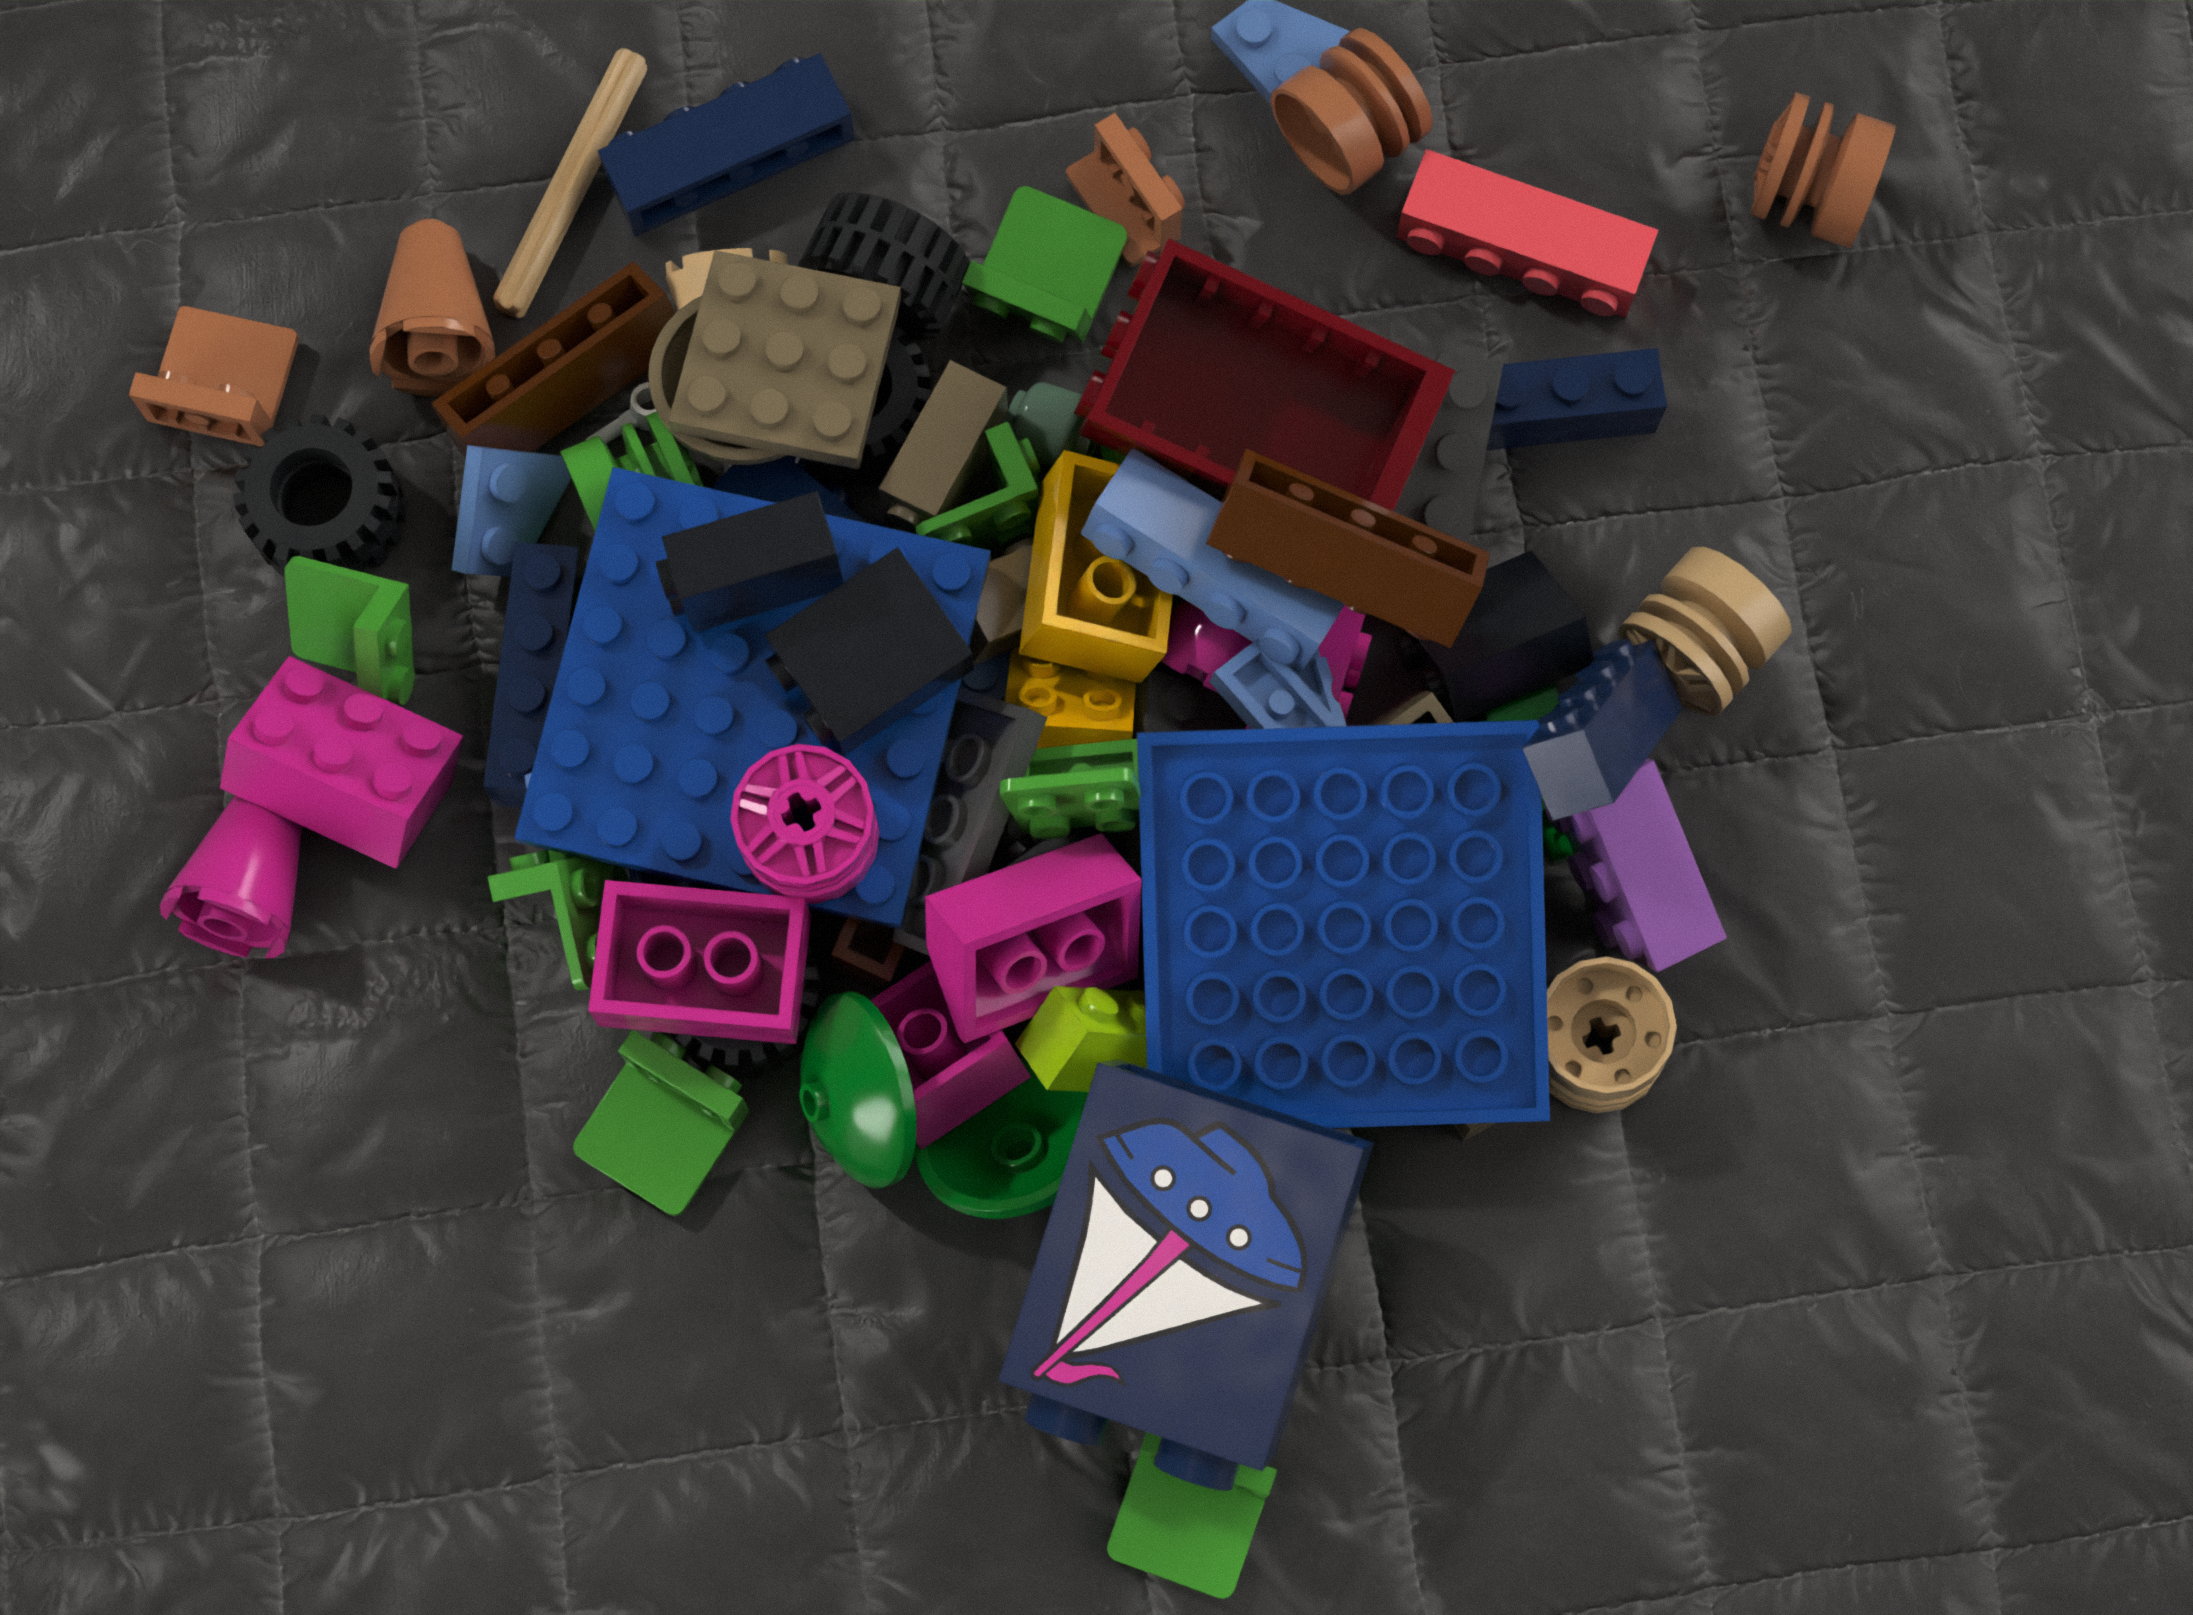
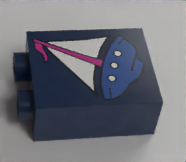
(1183, 1272)

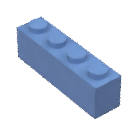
(1162, 531)

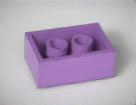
(1641, 875)

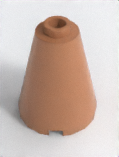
(430, 315)

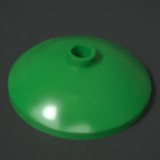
(858, 1090)
(979, 1162)

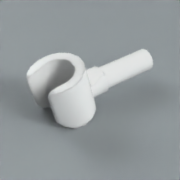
(635, 415)

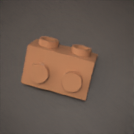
(1127, 189)

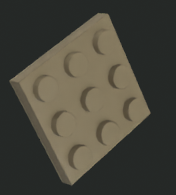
(785, 359)

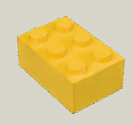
(1078, 600)

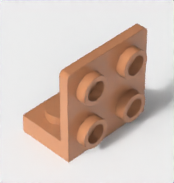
(218, 376)

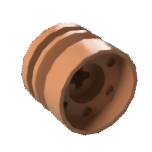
(1351, 111)
(1822, 170)

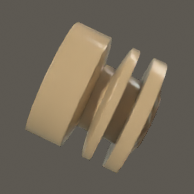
(1710, 628)
(1616, 1002)

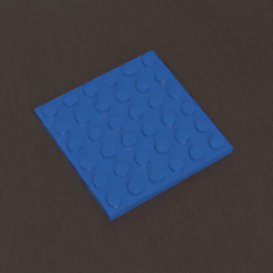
(667, 720)
(1348, 920)

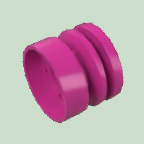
(813, 862)

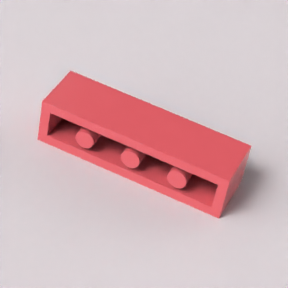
(1525, 234)

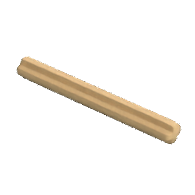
(569, 183)

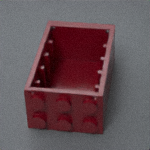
(1240, 366)

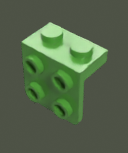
(1047, 265)
(1000, 516)
(352, 625)
(1076, 789)
(576, 895)
(662, 1123)
(1187, 1529)

